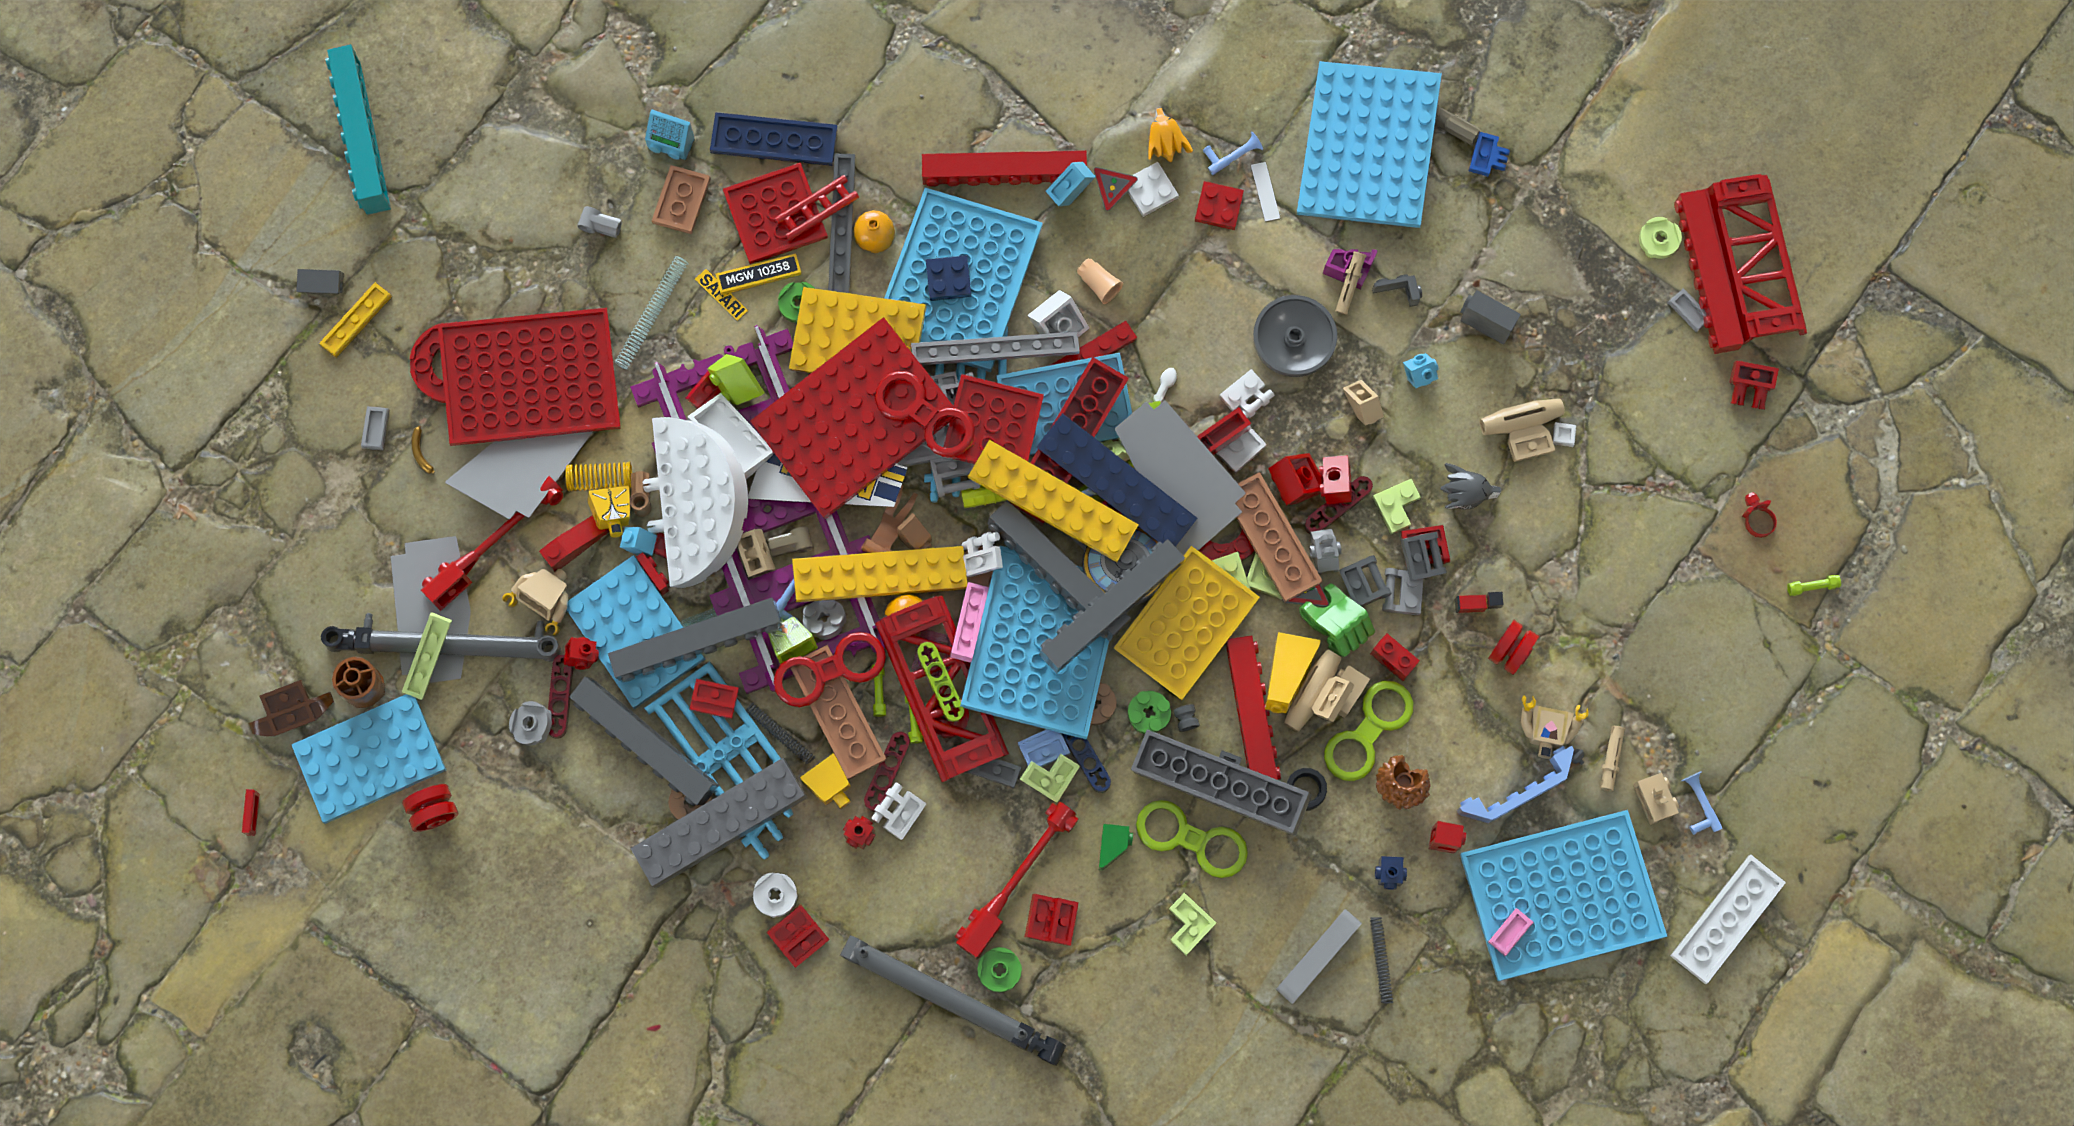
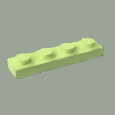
(426, 656)

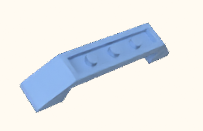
(1476, 810)

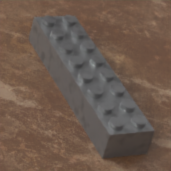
(1221, 782)
(718, 823)

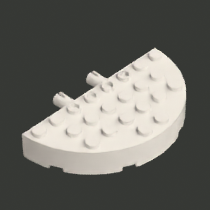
(700, 499)

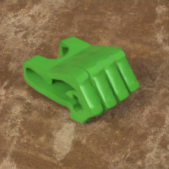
(1341, 620)

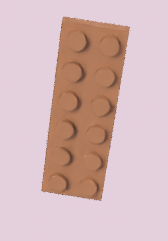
(1275, 540)
(841, 720)

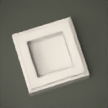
(1564, 434)

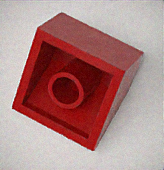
(1296, 478)

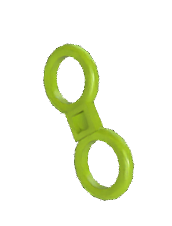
(1368, 730)
(1192, 838)

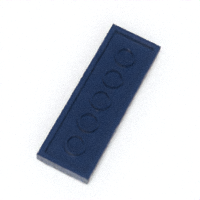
(773, 139)

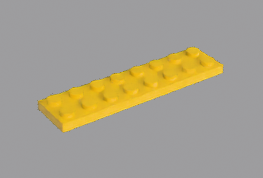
(1053, 501)
(879, 574)

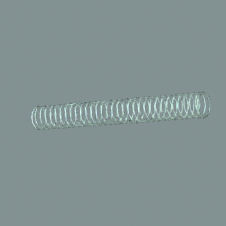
(646, 320)

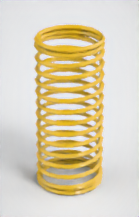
(627, 470)

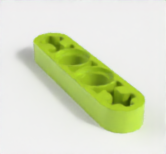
(943, 680)

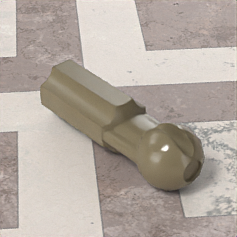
(1456, 125)

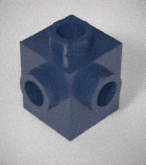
(1394, 865)

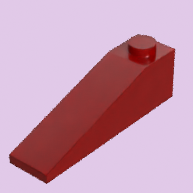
(572, 543)

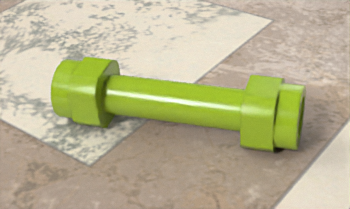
(1796, 588)
(879, 707)
(915, 735)

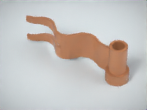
(887, 530)

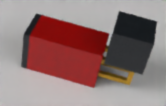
(1478, 603)

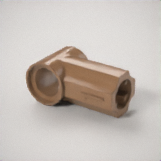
(638, 493)

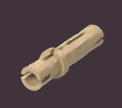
(1350, 283)
(1611, 767)

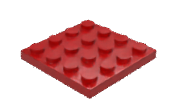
(761, 200)
(998, 414)

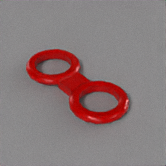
(924, 414)
(829, 669)

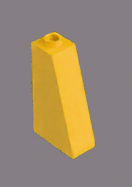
(1289, 667)

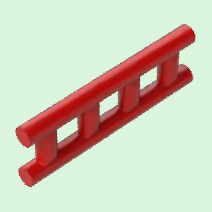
(815, 219)

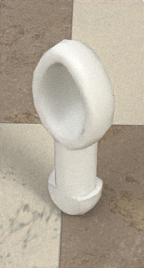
(1167, 380)

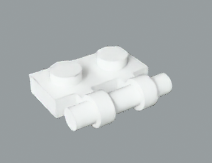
(1242, 390)
(984, 560)
(904, 814)

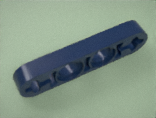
(1081, 756)

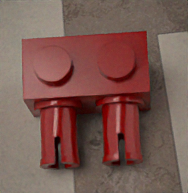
(1754, 375)

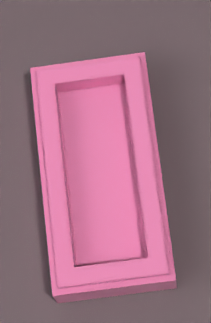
(1510, 932)

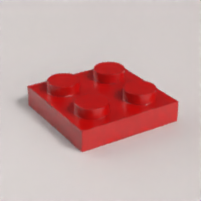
(1219, 205)

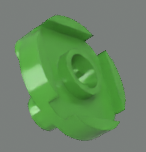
(786, 300)
(1143, 701)
(989, 977)

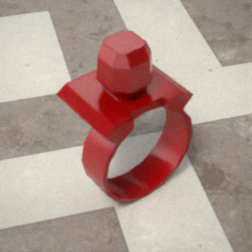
(1752, 501)

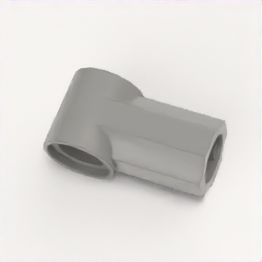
(594, 221)

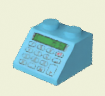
(669, 135)

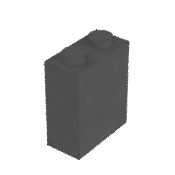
(1489, 316)

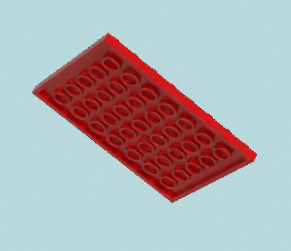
(528, 376)
(831, 426)

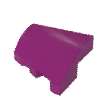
(1340, 261)

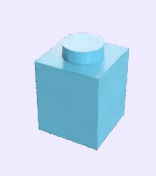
(638, 540)

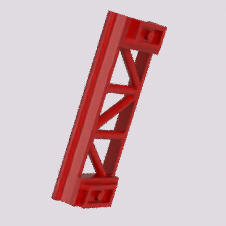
(1731, 195)
(903, 626)

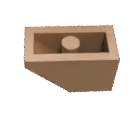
(914, 534)

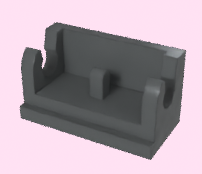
(319, 281)

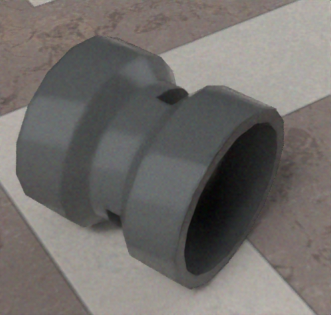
(1186, 717)

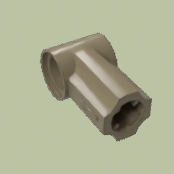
(796, 541)

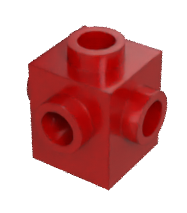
(580, 653)
(859, 840)

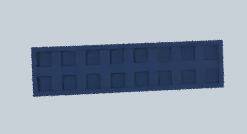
(1116, 481)

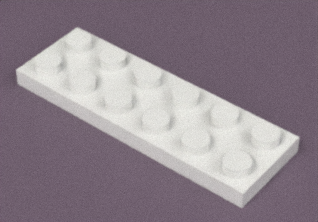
(1727, 919)

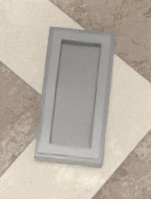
(1688, 309)
(375, 428)

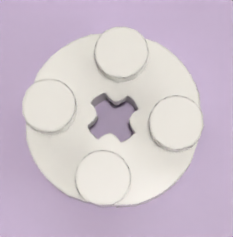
(774, 907)

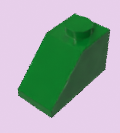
(1113, 843)

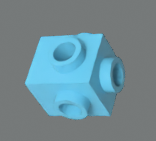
(1421, 370)

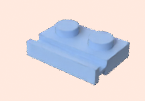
(1043, 747)

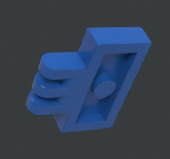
(1488, 155)

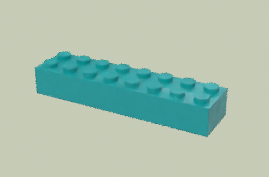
(358, 130)

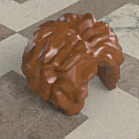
(1401, 785)

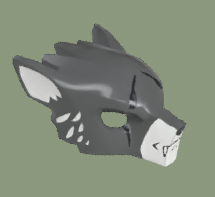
(1467, 488)

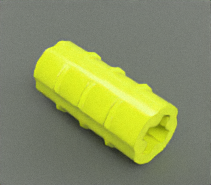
(979, 497)

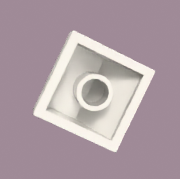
(1058, 315)

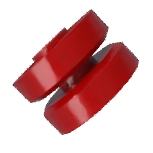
(1512, 646)
(430, 807)

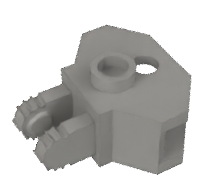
(1325, 550)

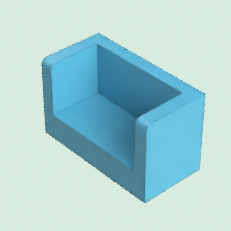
(1070, 184)

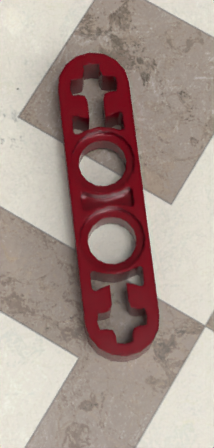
(1340, 508)
(563, 696)
(884, 770)

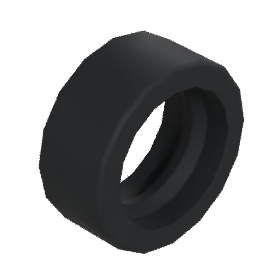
(1314, 774)

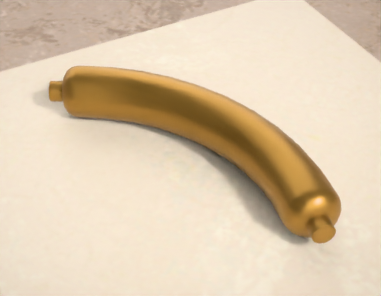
(415, 443)

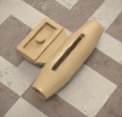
(1524, 423)
(1319, 693)

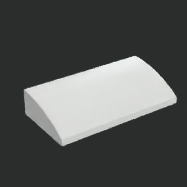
(745, 441)

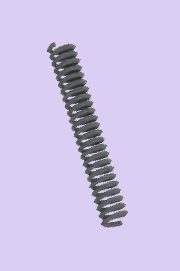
(777, 736)
(1383, 994)

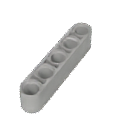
(1318, 956)

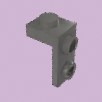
(1413, 291)

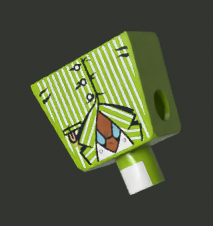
(792, 640)

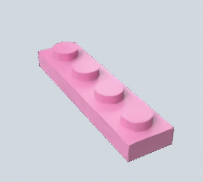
(969, 622)

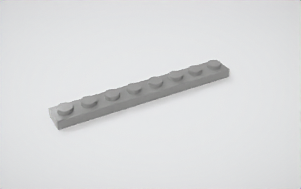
(996, 348)

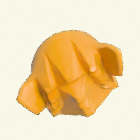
(1166, 137)

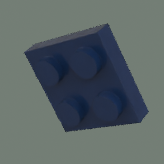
(948, 278)

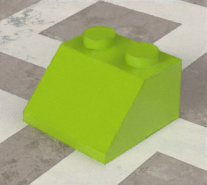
(735, 379)

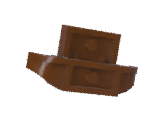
(289, 709)

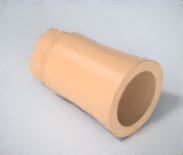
(1099, 280)

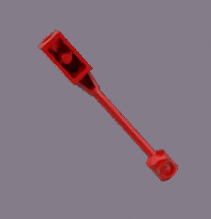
(453, 576)
(985, 922)

